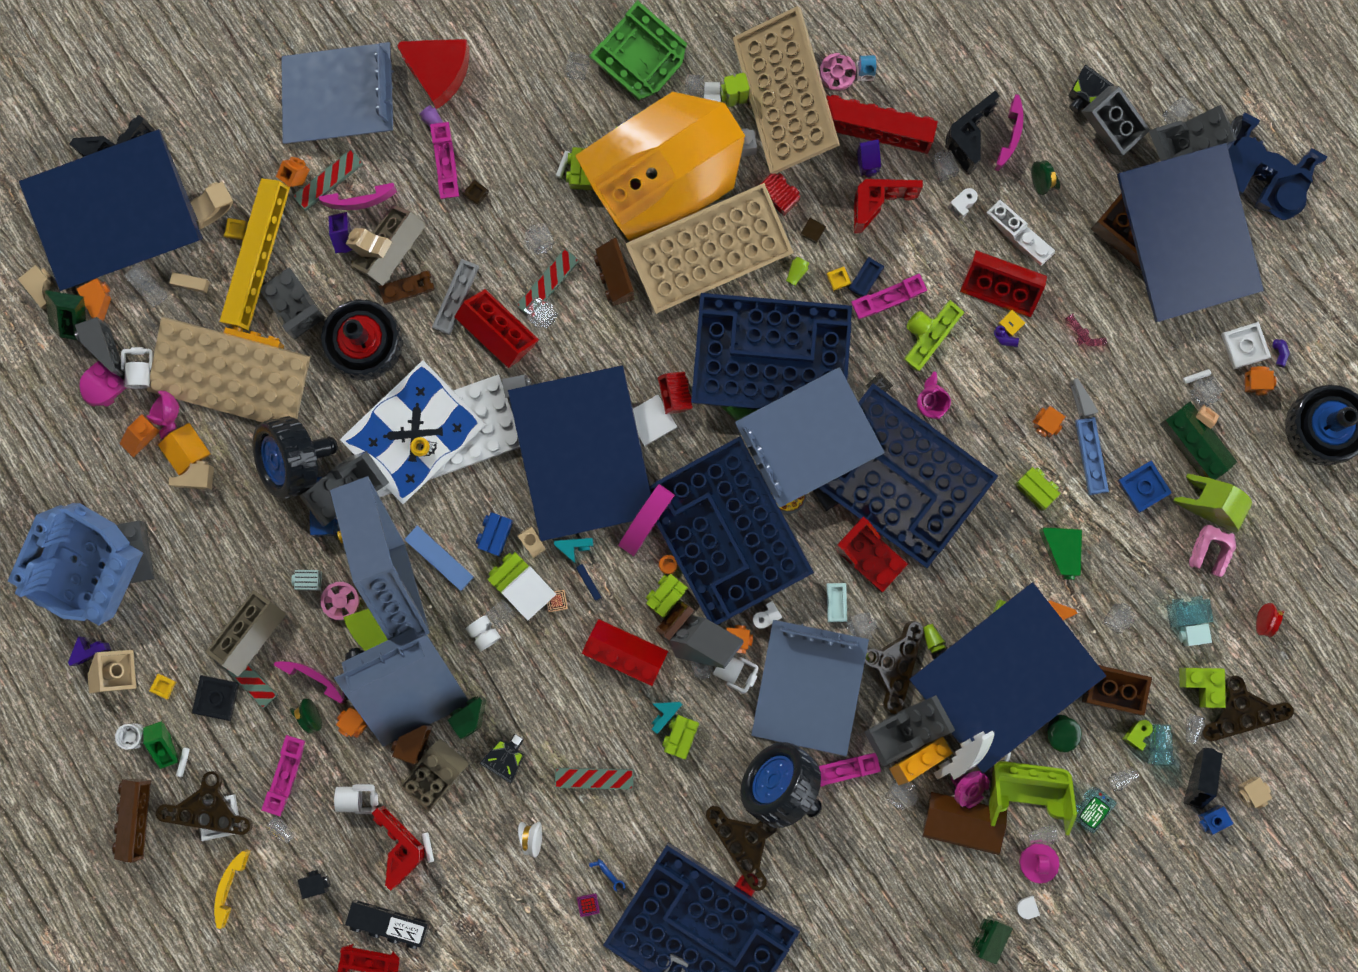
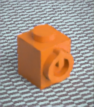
(293, 172)
(1260, 380)
(1048, 422)
(741, 632)
(351, 723)

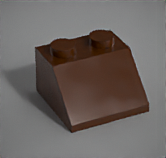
(412, 745)

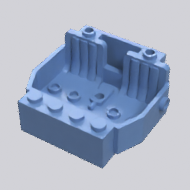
(68, 587)

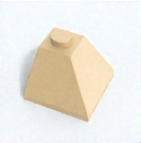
(112, 671)

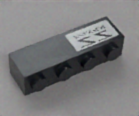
(387, 923)

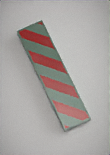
(328, 179)
(550, 279)
(255, 686)
(594, 778)

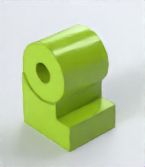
(1137, 733)

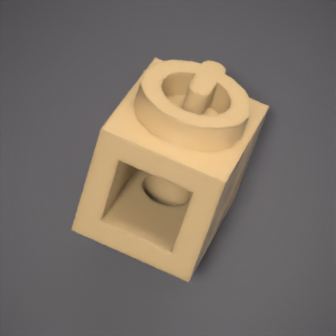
(1254, 793)

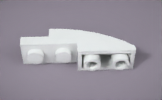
(1019, 234)
(967, 756)

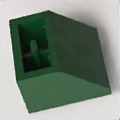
(65, 312)
(469, 719)
(991, 939)

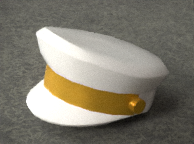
(530, 838)

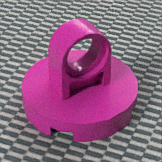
(970, 788)
(1039, 863)

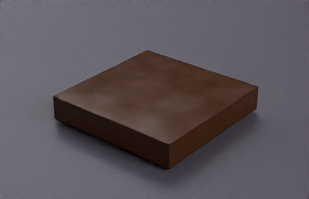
(674, 620)

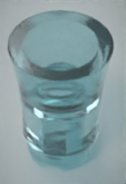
(1161, 746)

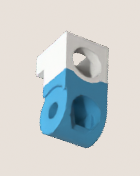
(866, 68)

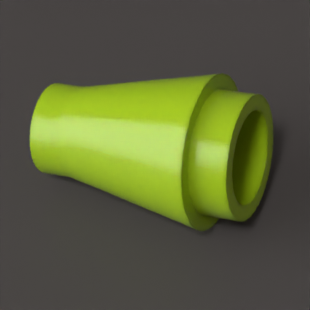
(797, 270)
(934, 641)

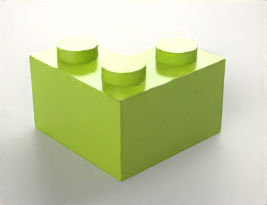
(1210, 684)

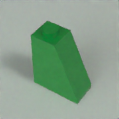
(1064, 550)

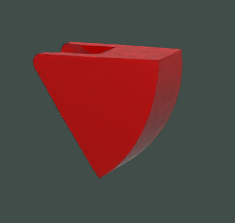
(437, 66)

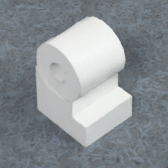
(712, 91)
(965, 200)
(764, 619)

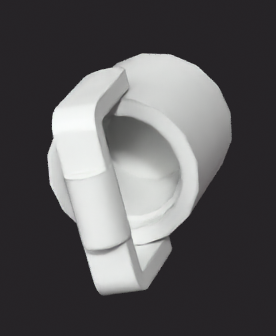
(137, 373)
(732, 672)
(350, 799)

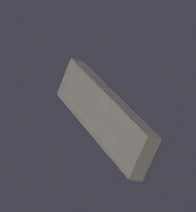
(455, 296)

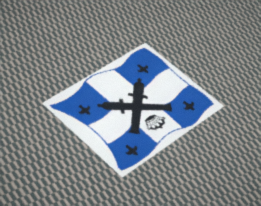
(414, 408)

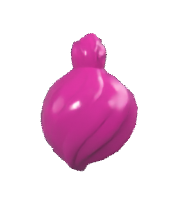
(933, 400)
(164, 413)

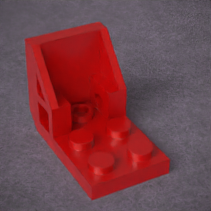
(871, 196)
(870, 555)
(398, 863)

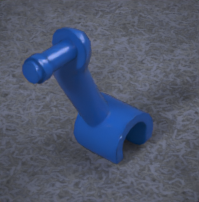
(607, 872)

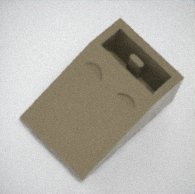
(434, 774)

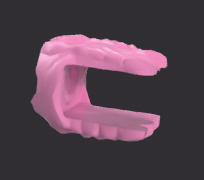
(1224, 539)

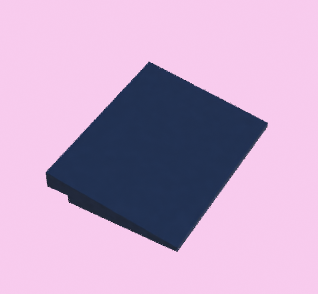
(110, 210)
(1190, 232)
(765, 348)
(580, 452)
(915, 489)
(729, 533)
(1009, 674)
(698, 918)

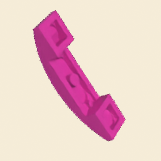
(1016, 113)
(445, 160)
(382, 193)
(889, 297)
(646, 520)
(332, 689)
(849, 768)
(284, 776)

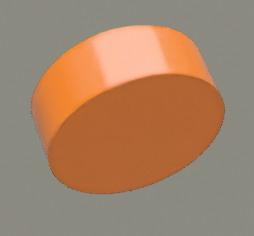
(668, 564)

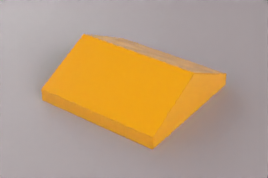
(183, 447)

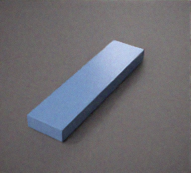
(1091, 456)
(439, 558)

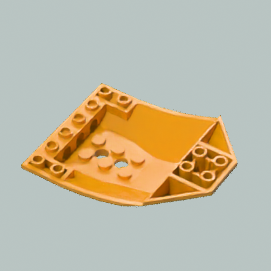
(689, 144)

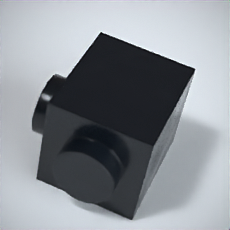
(313, 884)

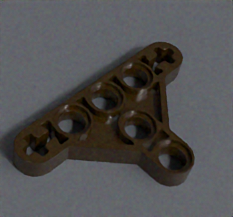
(891, 674)
(1253, 709)
(196, 807)
(749, 850)

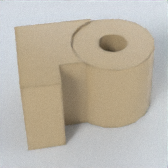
(531, 541)

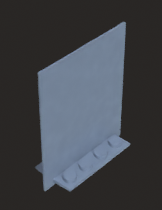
(337, 93)
(809, 437)
(400, 686)
(810, 687)

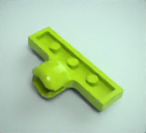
(930, 333)

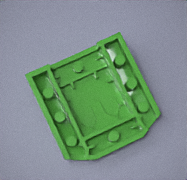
(640, 52)

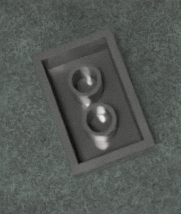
(1116, 120)

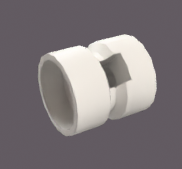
(483, 633)
(130, 736)

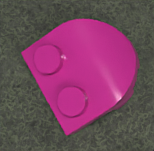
(100, 385)

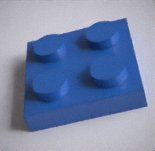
(1144, 486)

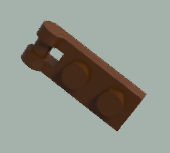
(406, 288)

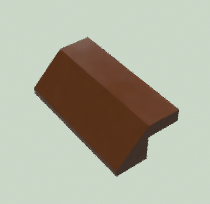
(963, 825)

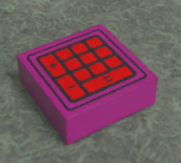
(588, 905)

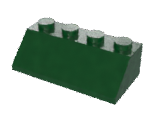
(1198, 443)

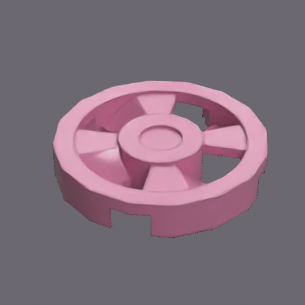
(837, 71)
(339, 600)

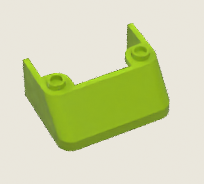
(1033, 786)

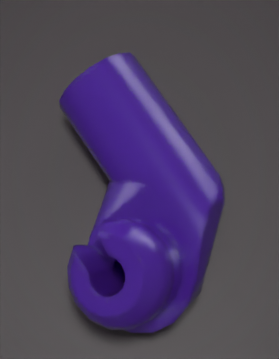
(1003, 338)
(1283, 351)

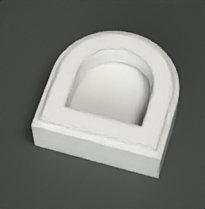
(1027, 908)

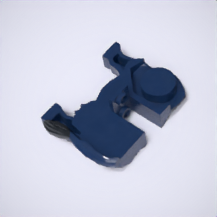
(1286, 183)

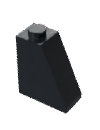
(1204, 778)

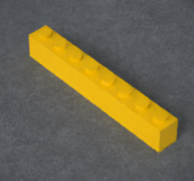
(254, 254)

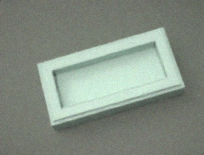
(836, 602)

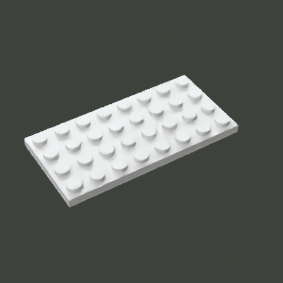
(495, 438)

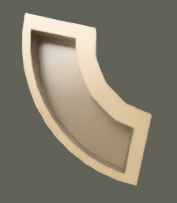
(211, 204)

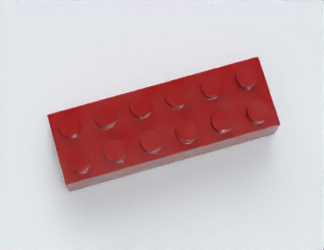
(887, 124)

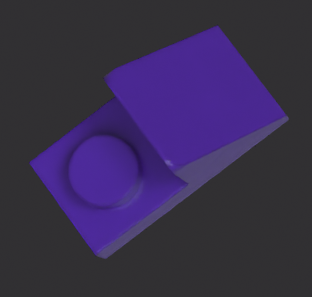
(82, 653)

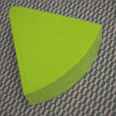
(1218, 502)
(365, 629)

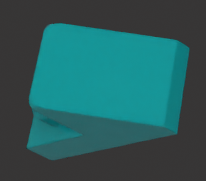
(568, 546)
(668, 710)

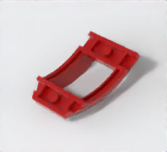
(366, 960)

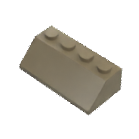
(402, 230)
(246, 633)

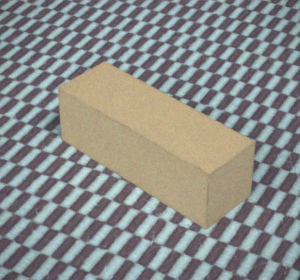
(189, 282)

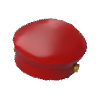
(1268, 620)

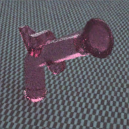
(1083, 333)

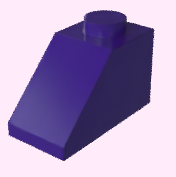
(869, 158)
(339, 231)

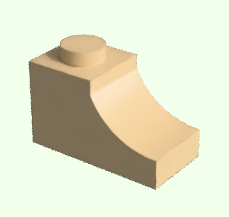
(367, 243)
(36, 282)
(196, 477)

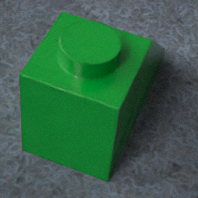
(160, 744)

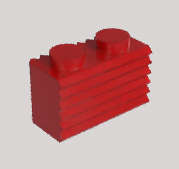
(781, 194)
(675, 392)

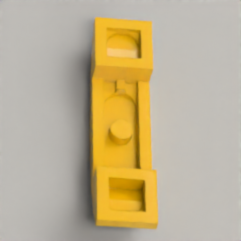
(221, 911)

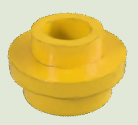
(419, 440)

